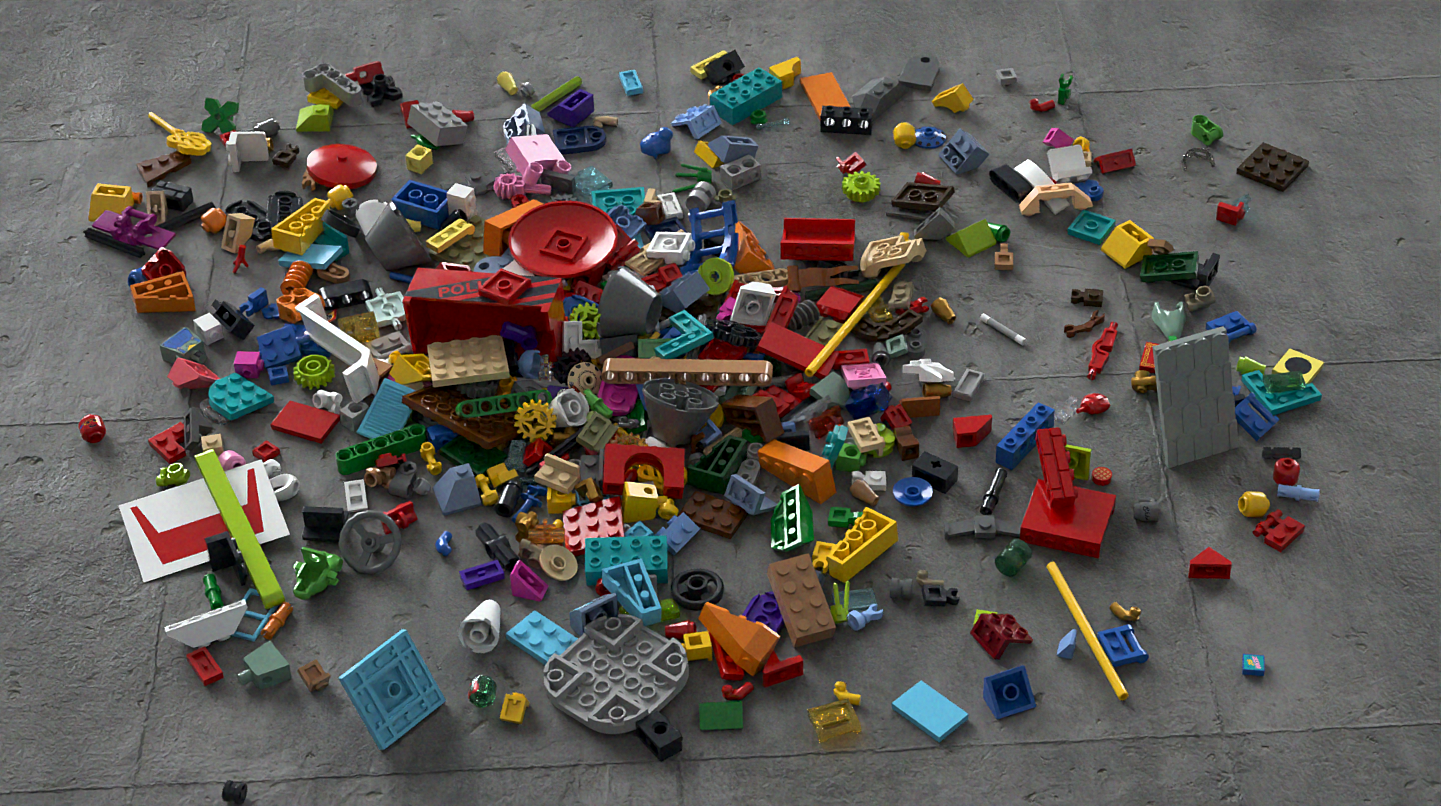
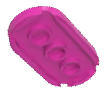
(619, 397)

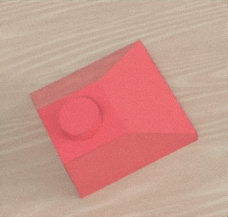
(191, 375)

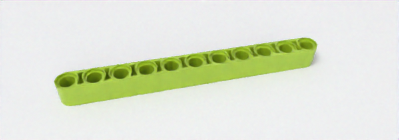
(240, 529)

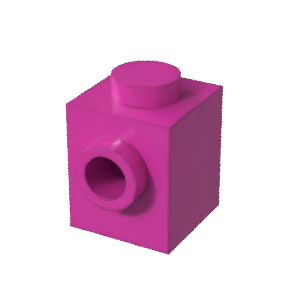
(248, 364)

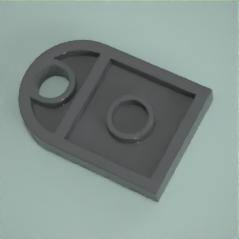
(920, 72)

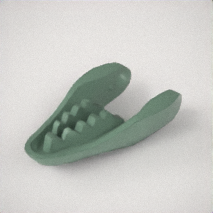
(1169, 321)

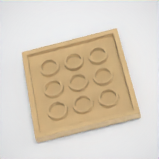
(467, 361)

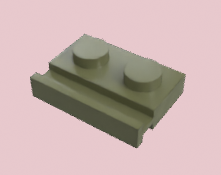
(823, 331)
(597, 433)

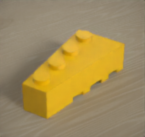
(301, 228)
(862, 544)

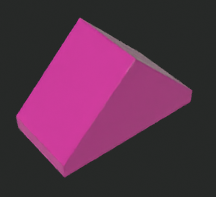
(526, 583)

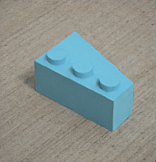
(633, 590)

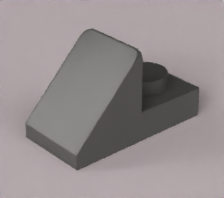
(194, 427)

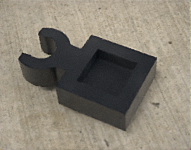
(936, 595)

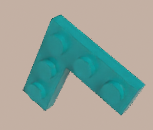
(693, 336)
(1283, 401)
(835, 442)

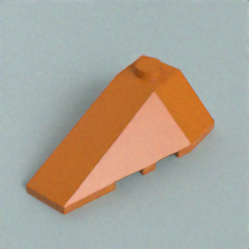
(750, 255)

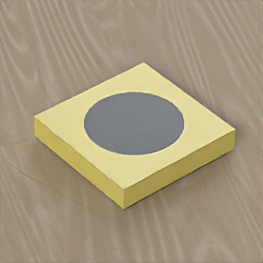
(1297, 361)

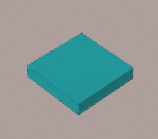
(1091, 227)

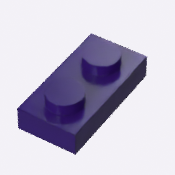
(481, 574)

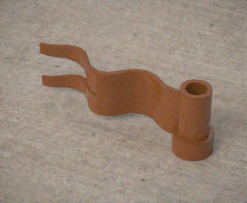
(817, 277)

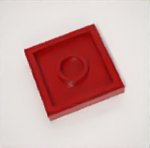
(504, 287)

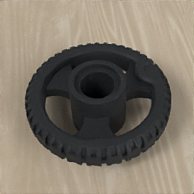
(696, 588)

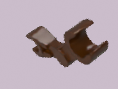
(1094, 320)

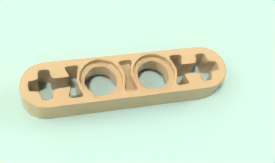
(777, 277)

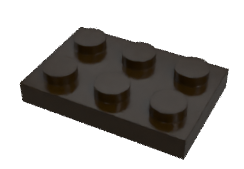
(922, 196)

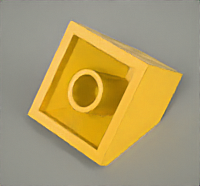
(411, 369)

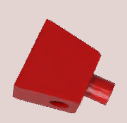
(371, 70)

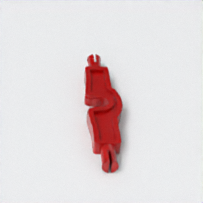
(1099, 349)

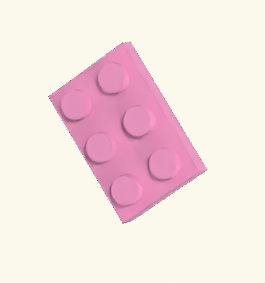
(862, 375)

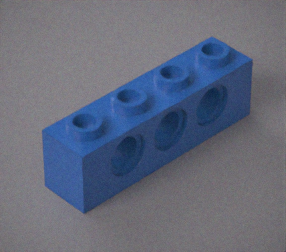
(1021, 438)

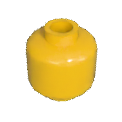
(904, 134)
(338, 195)
(1253, 504)

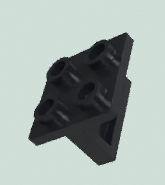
(323, 523)

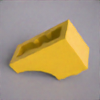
(786, 71)
(955, 98)

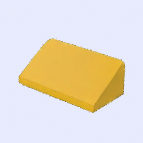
(707, 154)

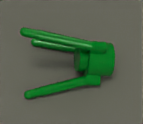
(702, 175)

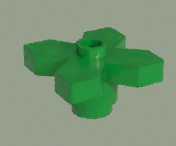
(220, 116)

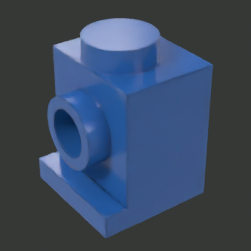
(439, 435)

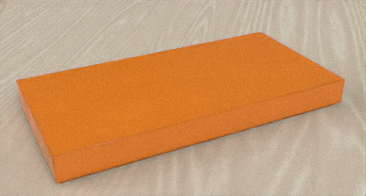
(823, 91)

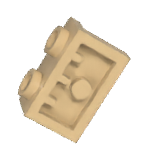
(866, 435)
(558, 474)

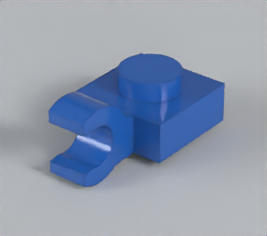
(255, 302)

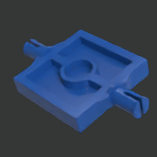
(281, 347)

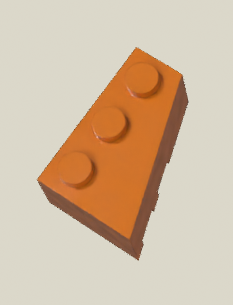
(163, 294)

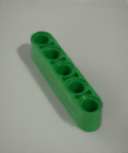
(494, 403)
(366, 453)

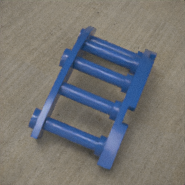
(730, 246)

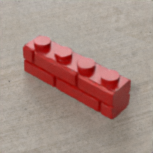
(1055, 467)

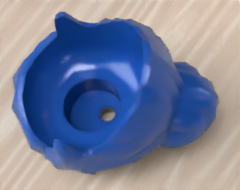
(657, 142)

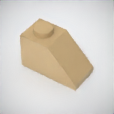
(237, 231)
(213, 442)

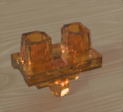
(546, 534)

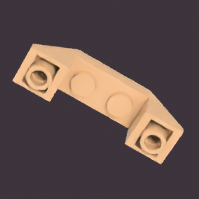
(1030, 204)

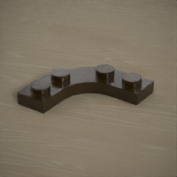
(883, 331)

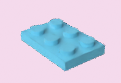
(540, 637)

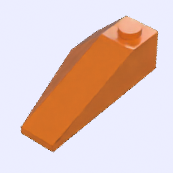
(743, 640)

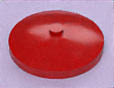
(341, 165)

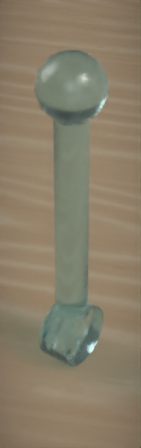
(785, 120)

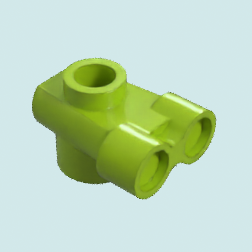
(173, 474)

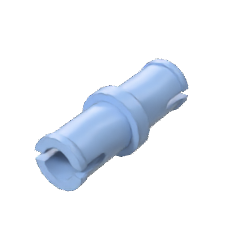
(1298, 492)

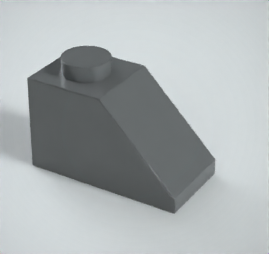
(935, 226)

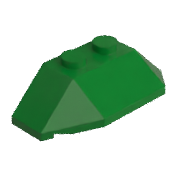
(792, 521)

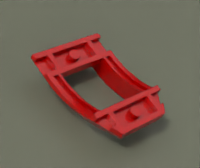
(783, 311)

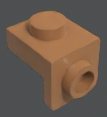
(314, 676)

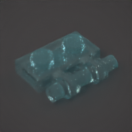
(592, 180)

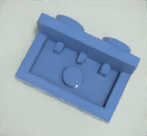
(679, 532)

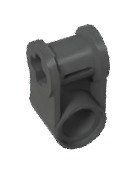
(404, 480)

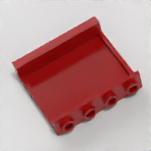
(818, 239)
(1070, 528)

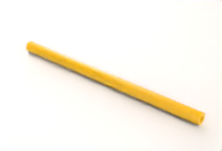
(1087, 631)

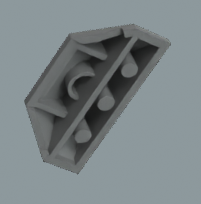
(879, 95)

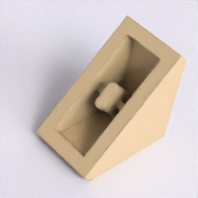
(157, 205)

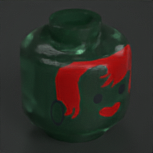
(482, 691)

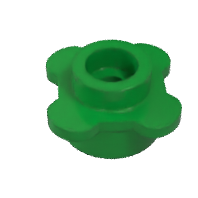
(758, 116)

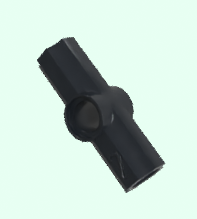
(497, 546)

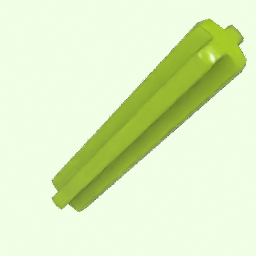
(557, 94)

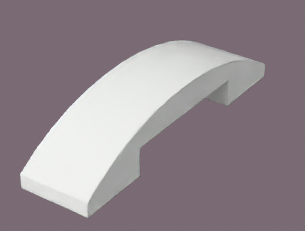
(1037, 177)

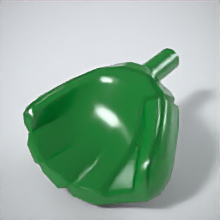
(422, 141)

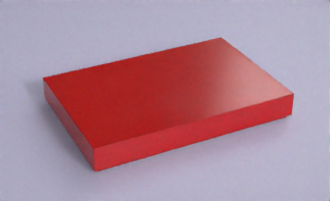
(305, 422)

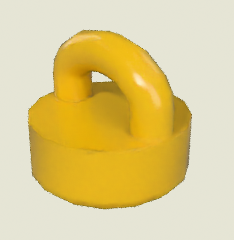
(1083, 142)
(667, 510)

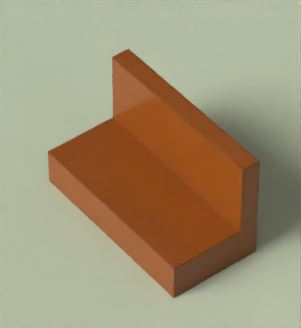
(921, 406)

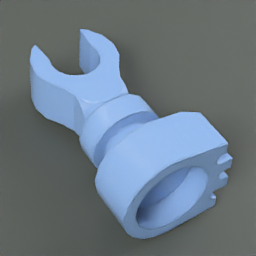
(859, 620)

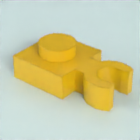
(820, 555)

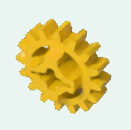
(527, 419)

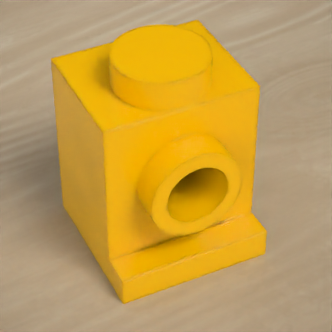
(559, 501)
(697, 646)

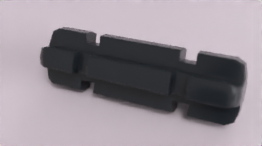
(1281, 452)

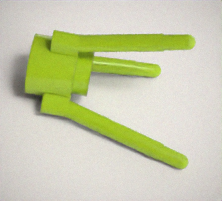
(837, 611)

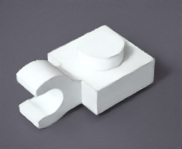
(874, 479)

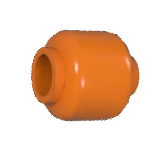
(213, 220)

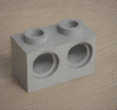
(740, 172)

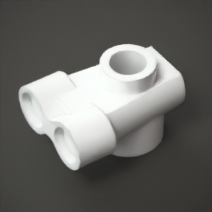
(328, 400)

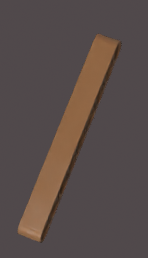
(690, 370)

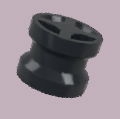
(234, 792)

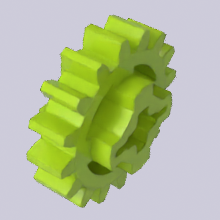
(589, 319)

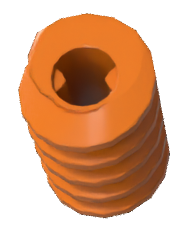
(296, 277)

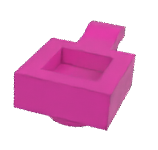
(726, 309)

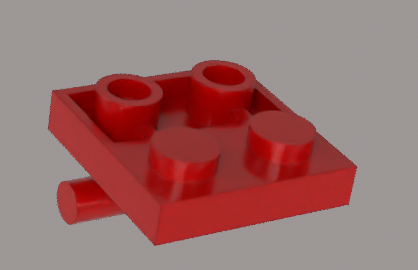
(624, 251)

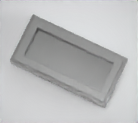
(968, 385)

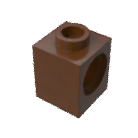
(651, 213)

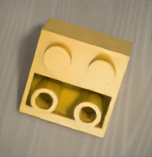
(111, 198)
(1127, 244)

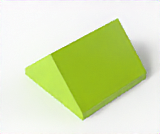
(973, 238)

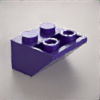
(573, 108)

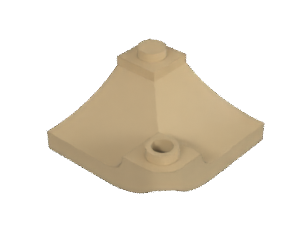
(889, 253)

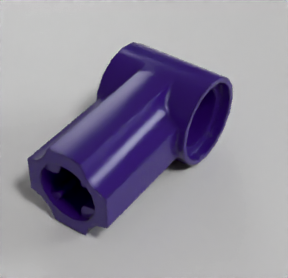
(524, 335)

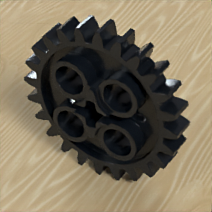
(734, 332)

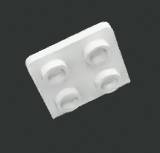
(246, 147)
(1068, 164)

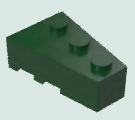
(716, 468)

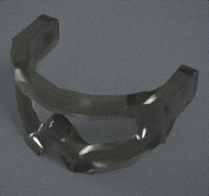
(1192, 152)

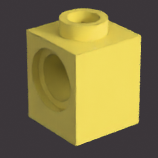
(419, 159)

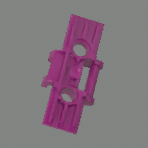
(131, 233)

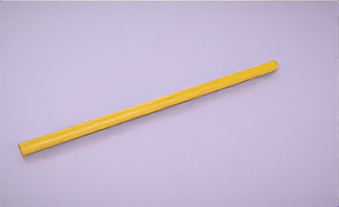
(853, 320)

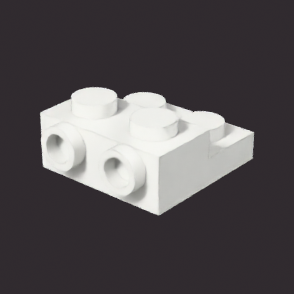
(671, 246)

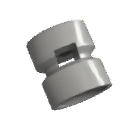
(701, 196)

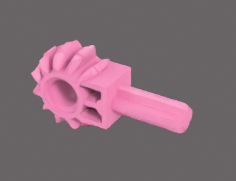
(510, 185)

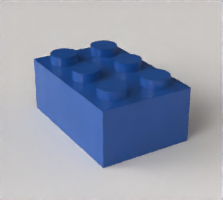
(422, 203)

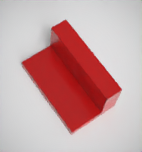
(1116, 161)

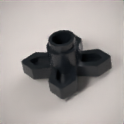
(380, 89)

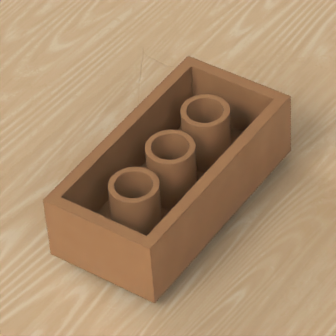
(801, 600)

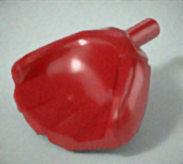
(1094, 404)

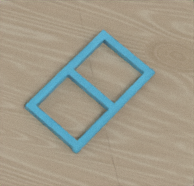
(265, 618)

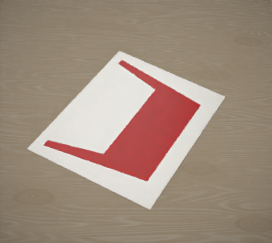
(172, 524)

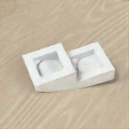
(355, 496)

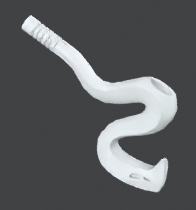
(290, 482)

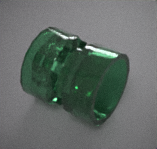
(1013, 557)

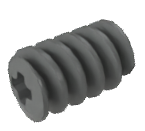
(803, 315)

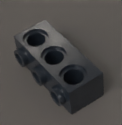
(846, 120)

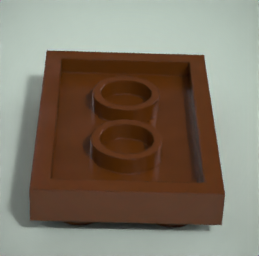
(714, 514)

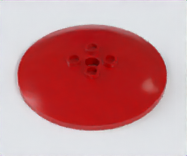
(541, 232)

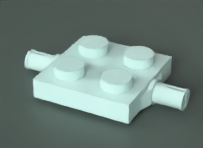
(387, 308)

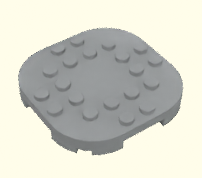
(616, 674)

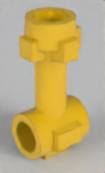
(427, 453)
(489, 496)

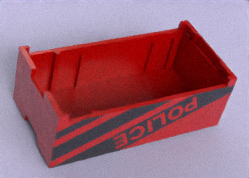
(449, 308)

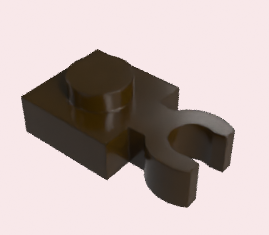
(286, 157)
(1090, 297)

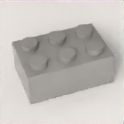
(437, 124)

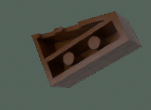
(754, 414)

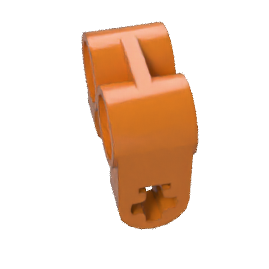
(287, 304)

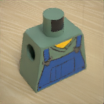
(183, 345)

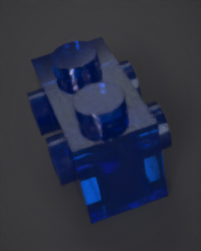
(868, 401)

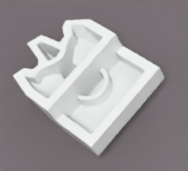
(929, 371)

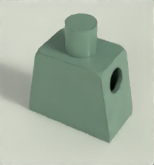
(265, 667)

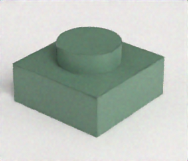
(897, 346)

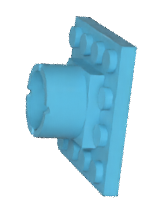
(392, 689)

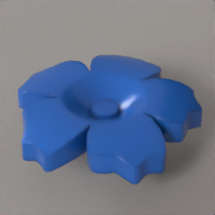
(270, 312)

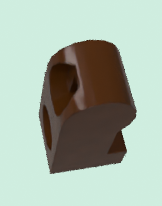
(905, 440)

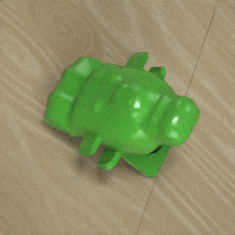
(316, 572)

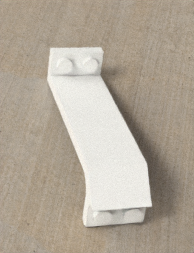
(362, 375)

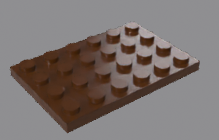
(441, 405)

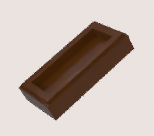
(614, 353)

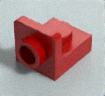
(797, 386)
(896, 416)
(536, 451)

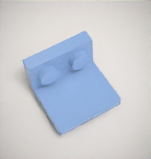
(700, 120)

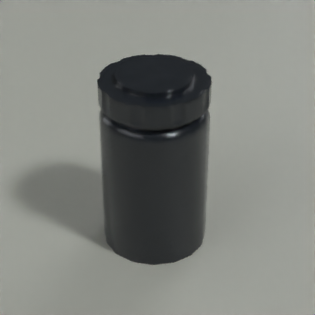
(508, 498)

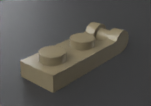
(901, 296)

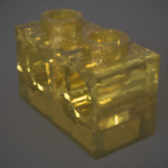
(357, 325)

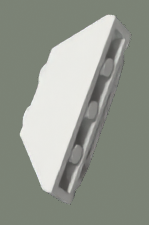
(209, 626)

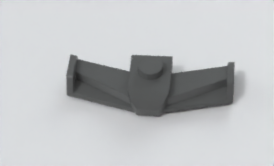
(478, 181)
(983, 526)

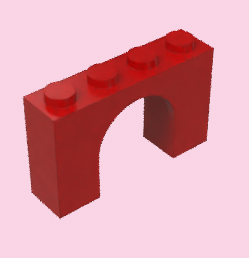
(666, 460)

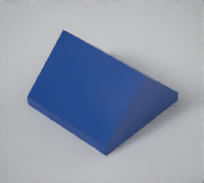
(1008, 692)

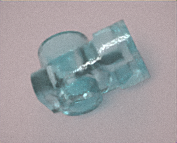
(515, 459)

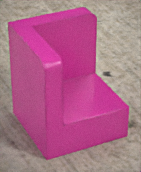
(1057, 138)

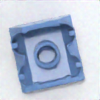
(630, 224)

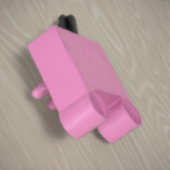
(535, 153)

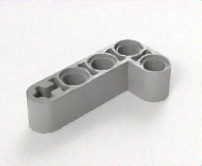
(334, 81)

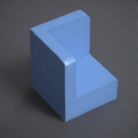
(711, 433)

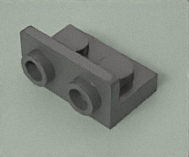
(593, 467)

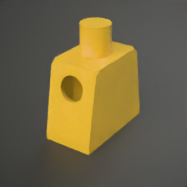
(640, 501)

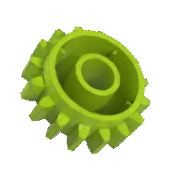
(861, 186)
(314, 371)

